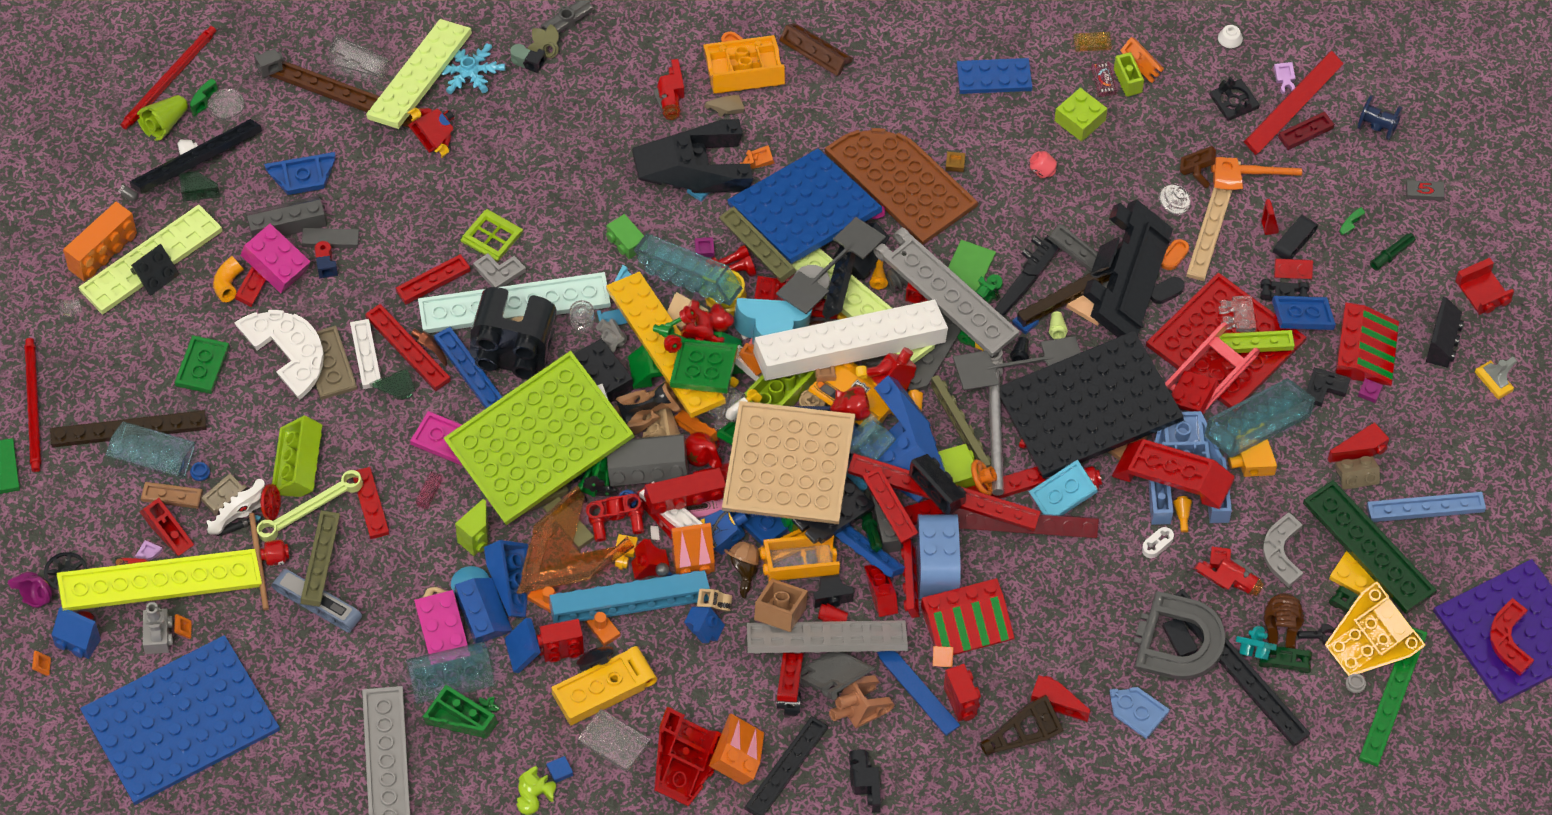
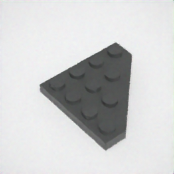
(931, 362)

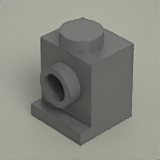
(269, 62)

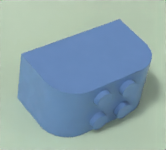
(938, 553)

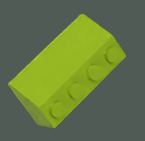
(297, 457)

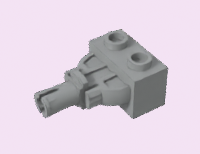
(156, 629)

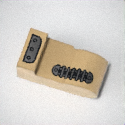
(717, 600)

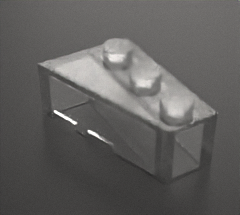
(357, 62)

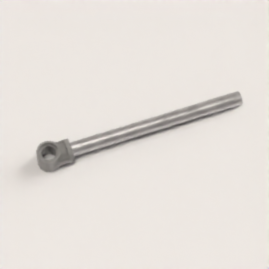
(995, 428)

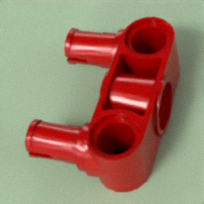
(615, 509)

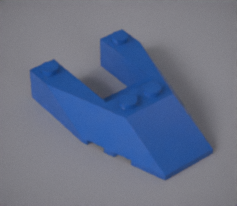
(911, 432)

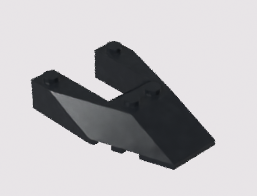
(684, 161)

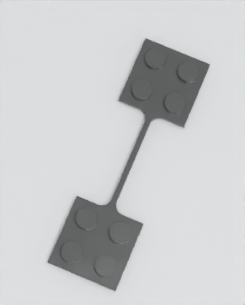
(807, 292)
(979, 371)

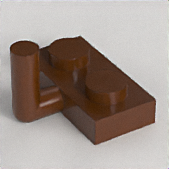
(1196, 161)

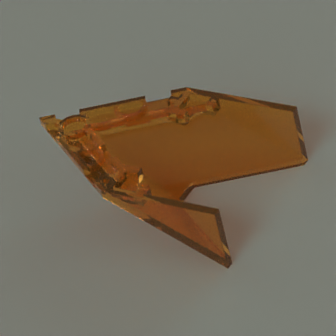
(551, 553)

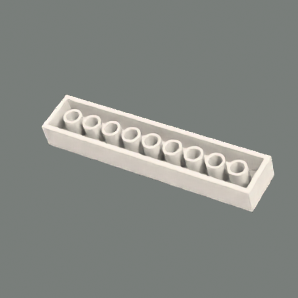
(849, 339)

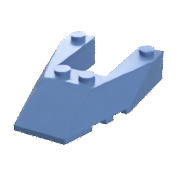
(1190, 438)

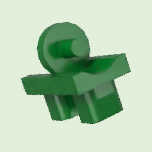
(989, 289)

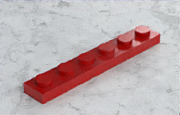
(408, 347)

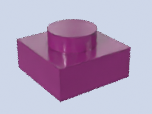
(704, 246)
(1370, 390)

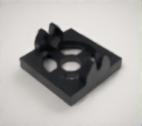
(1249, 105)

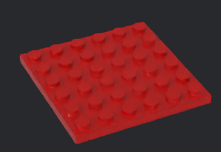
(1198, 320)

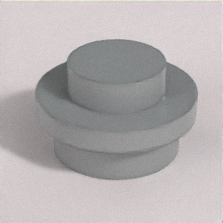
(1355, 683)

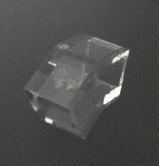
(70, 308)

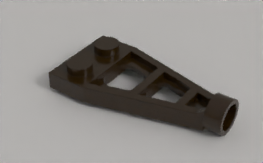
(1046, 721)

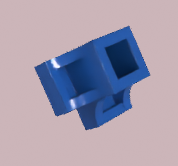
(704, 624)

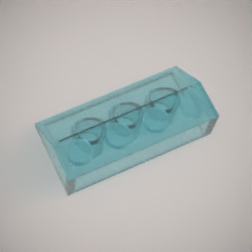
(151, 449)
(459, 668)

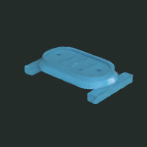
(614, 314)

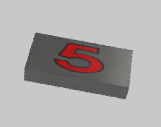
(1425, 190)

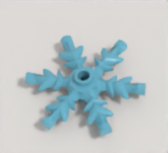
(469, 69)

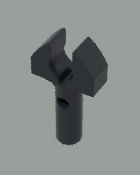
(1320, 634)

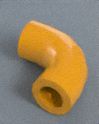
(224, 277)

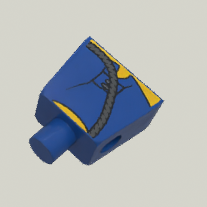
(725, 528)

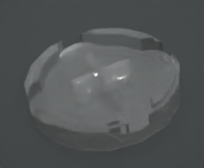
(226, 104)

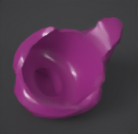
(32, 588)

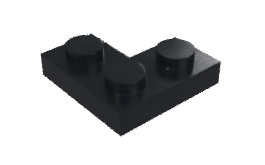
(1325, 381)

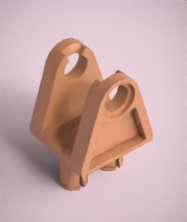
(856, 706)

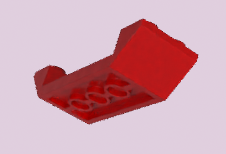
(1176, 470)

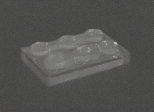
(614, 740)

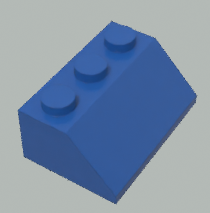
(482, 609)

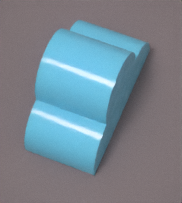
(766, 317)

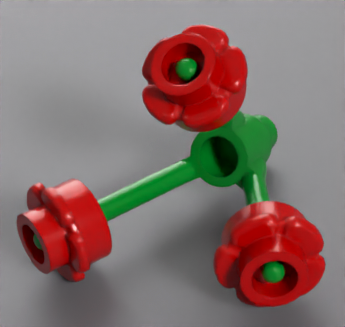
(672, 340)

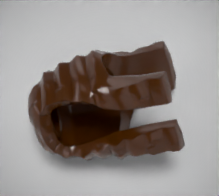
(1288, 614)

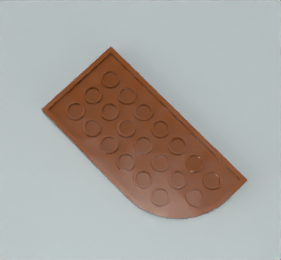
(902, 180)

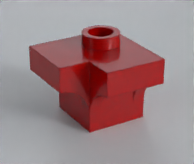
(647, 559)

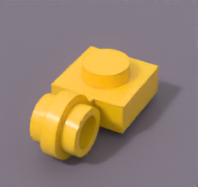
(623, 561)

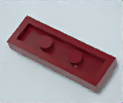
(1306, 130)

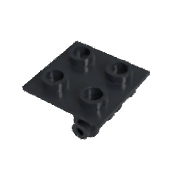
(155, 269)

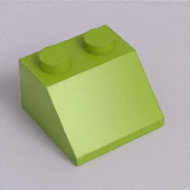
(473, 529)

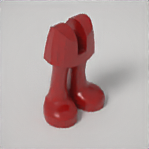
(745, 263)

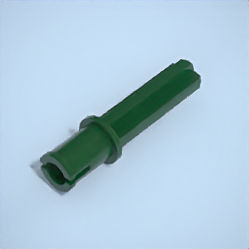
(1388, 254)
(869, 526)

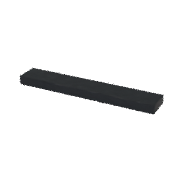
(786, 767)

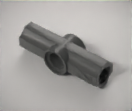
(569, 15)

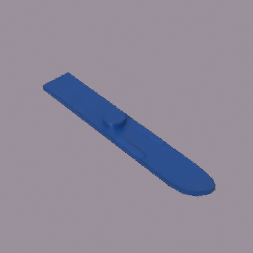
(919, 691)

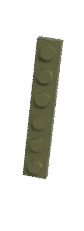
(757, 244)
(958, 419)
(320, 558)

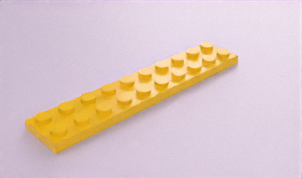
(642, 312)

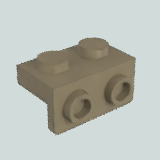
(1358, 472)
(222, 493)

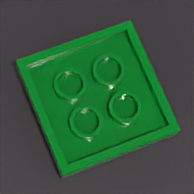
(704, 366)

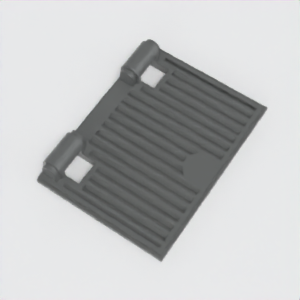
(831, 670)

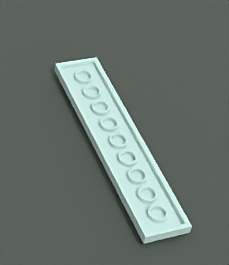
(460, 308)

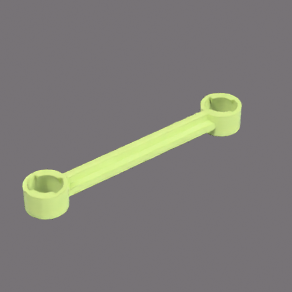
(310, 506)

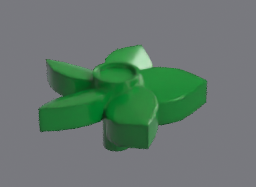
(489, 704)

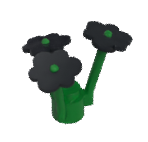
(594, 483)

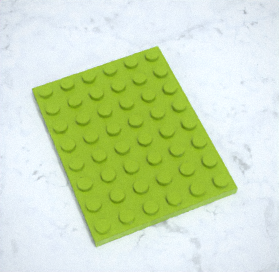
(538, 437)

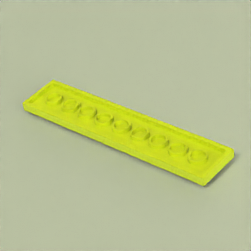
(158, 580)

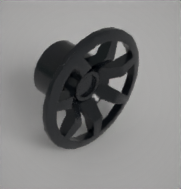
(62, 568)

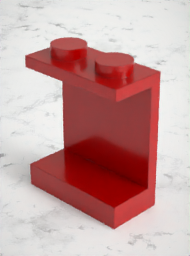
(1483, 287)

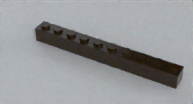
(1056, 300)

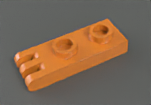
(1144, 60)

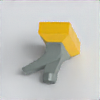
(1496, 376)

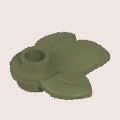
(544, 39)

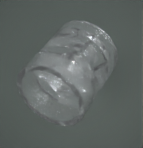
(582, 317)

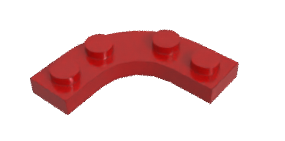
(1502, 640)

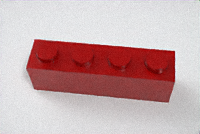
(684, 491)

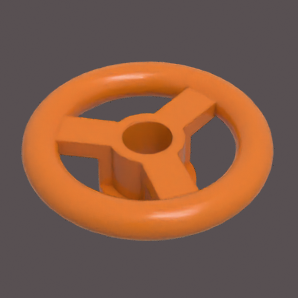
(985, 476)

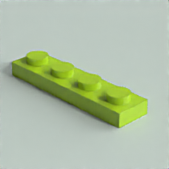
(1264, 341)

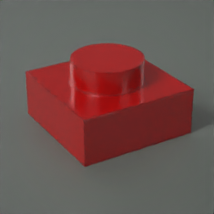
(1218, 554)

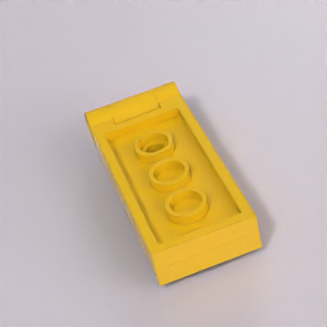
(594, 690)

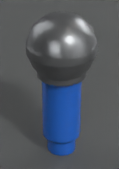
(663, 570)

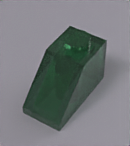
(197, 187)
(396, 384)

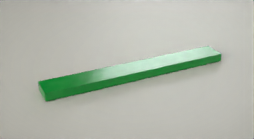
(1389, 707)

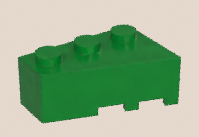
(460, 714)

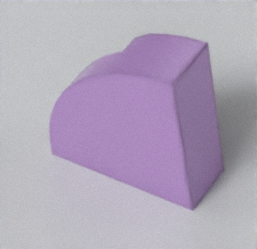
(148, 550)

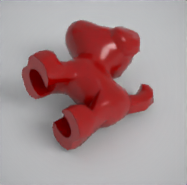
(706, 322)

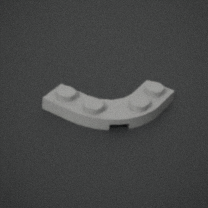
(1274, 550)

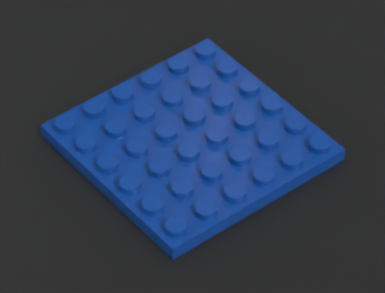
(804, 205)

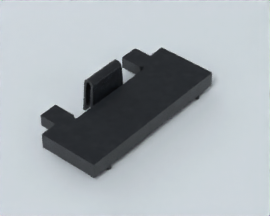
(1132, 268)

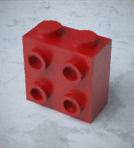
(561, 640)
(961, 692)

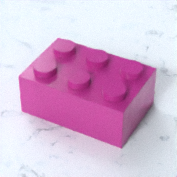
(275, 258)

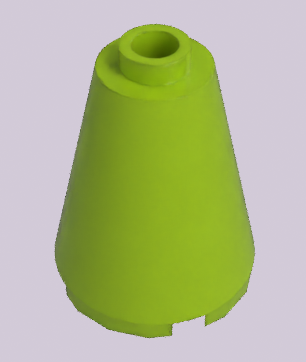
(161, 116)

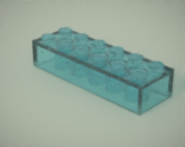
(688, 269)
(1259, 417)

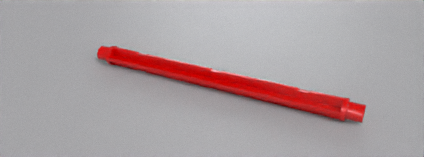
(168, 77)
(32, 404)

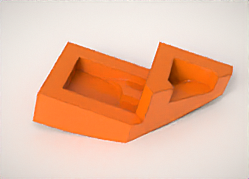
(759, 157)

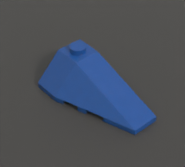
(505, 565)

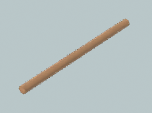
(257, 548)

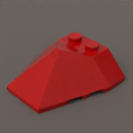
(683, 757)

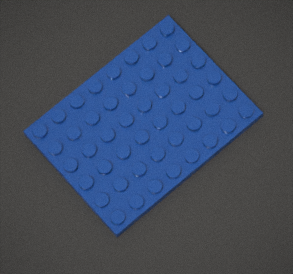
(179, 719)

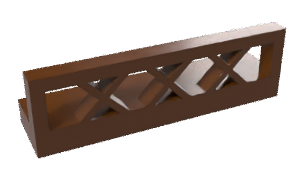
(815, 48)

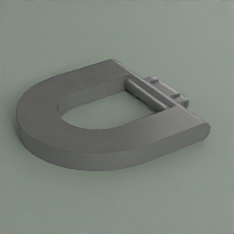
(1176, 666)

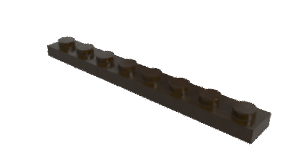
(103, 431)

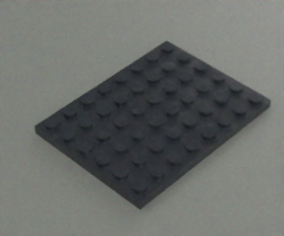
(1089, 404)

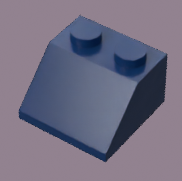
(75, 633)

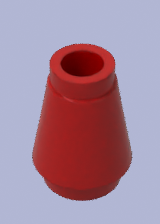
(831, 613)

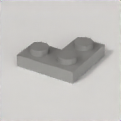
(497, 274)

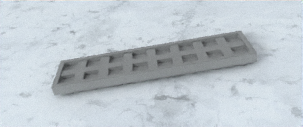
(828, 637)

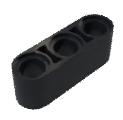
(1295, 238)

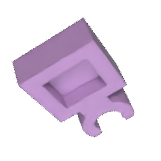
(1285, 74)

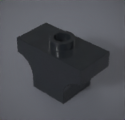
(832, 592)

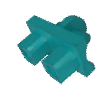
(1257, 636)

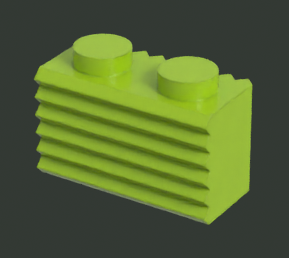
(1128, 74)

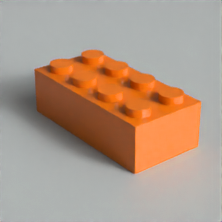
(100, 241)

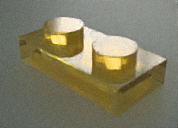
(1092, 41)

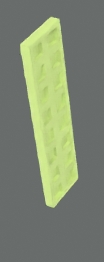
(419, 73)
(177, 239)

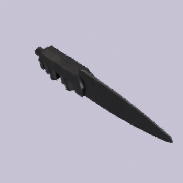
(1032, 269)

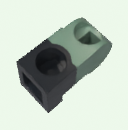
(527, 58)

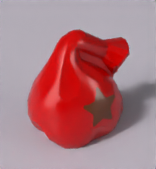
(852, 401)
(702, 450)

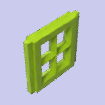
(500, 223)

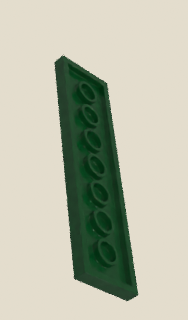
(1369, 546)

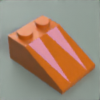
(693, 549)
(738, 750)

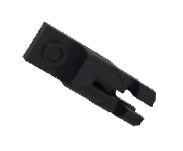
(865, 778)

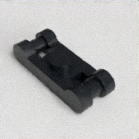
(1282, 289)

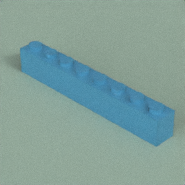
(628, 597)

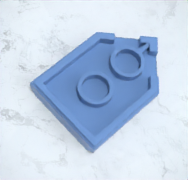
(1137, 710)

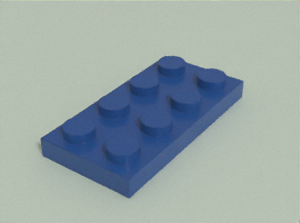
(994, 76)

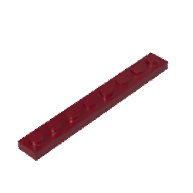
(1047, 524)

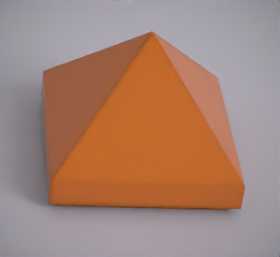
(182, 626)
(41, 663)

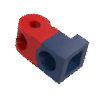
(323, 256)

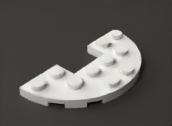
(295, 339)

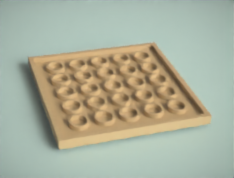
(788, 462)

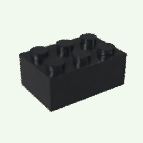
(605, 369)

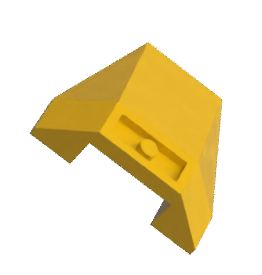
(1372, 634)

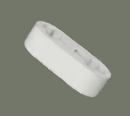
(1160, 545)

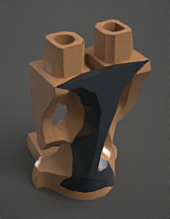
(650, 402)

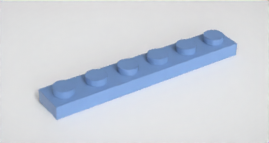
(1426, 506)

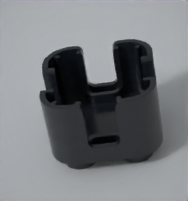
(510, 343)

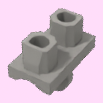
(611, 334)

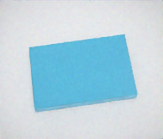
(1064, 490)

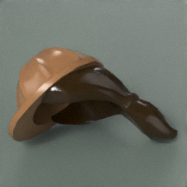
(745, 560)

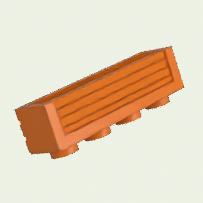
(694, 425)

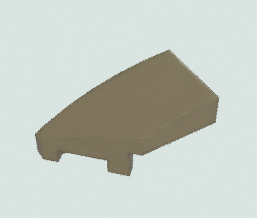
(726, 105)

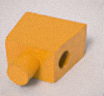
(1255, 461)

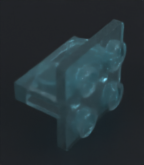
(871, 439)

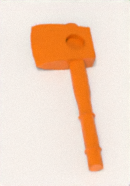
(1228, 172)

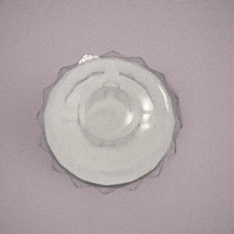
(1175, 199)

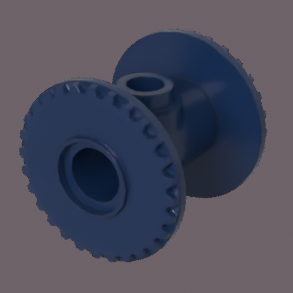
(1379, 120)

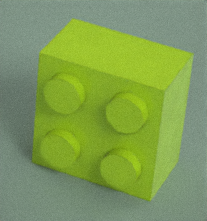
(1080, 114)

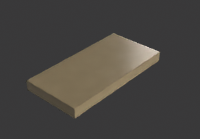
(336, 372)

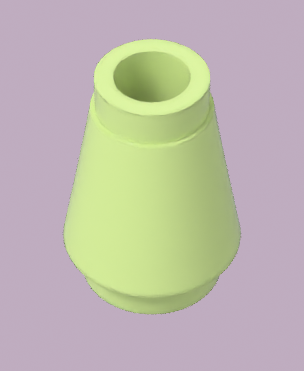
(1057, 326)

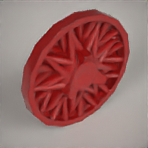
(270, 502)

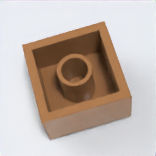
(780, 605)

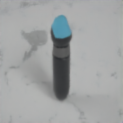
(238, 525)

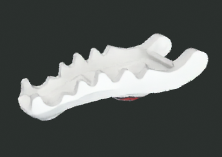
(238, 508)

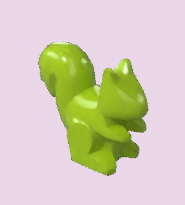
(532, 786)

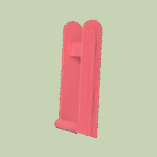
(1225, 351)

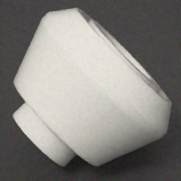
(1230, 36)
(185, 145)

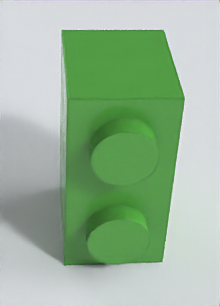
(624, 235)

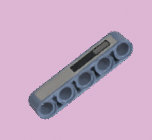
(331, 607)

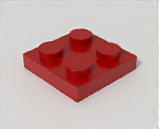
(1194, 391)

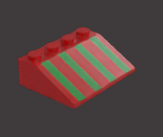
(1366, 345)
(968, 617)

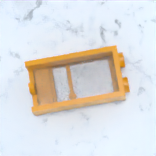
(798, 558)

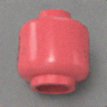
(1043, 164)

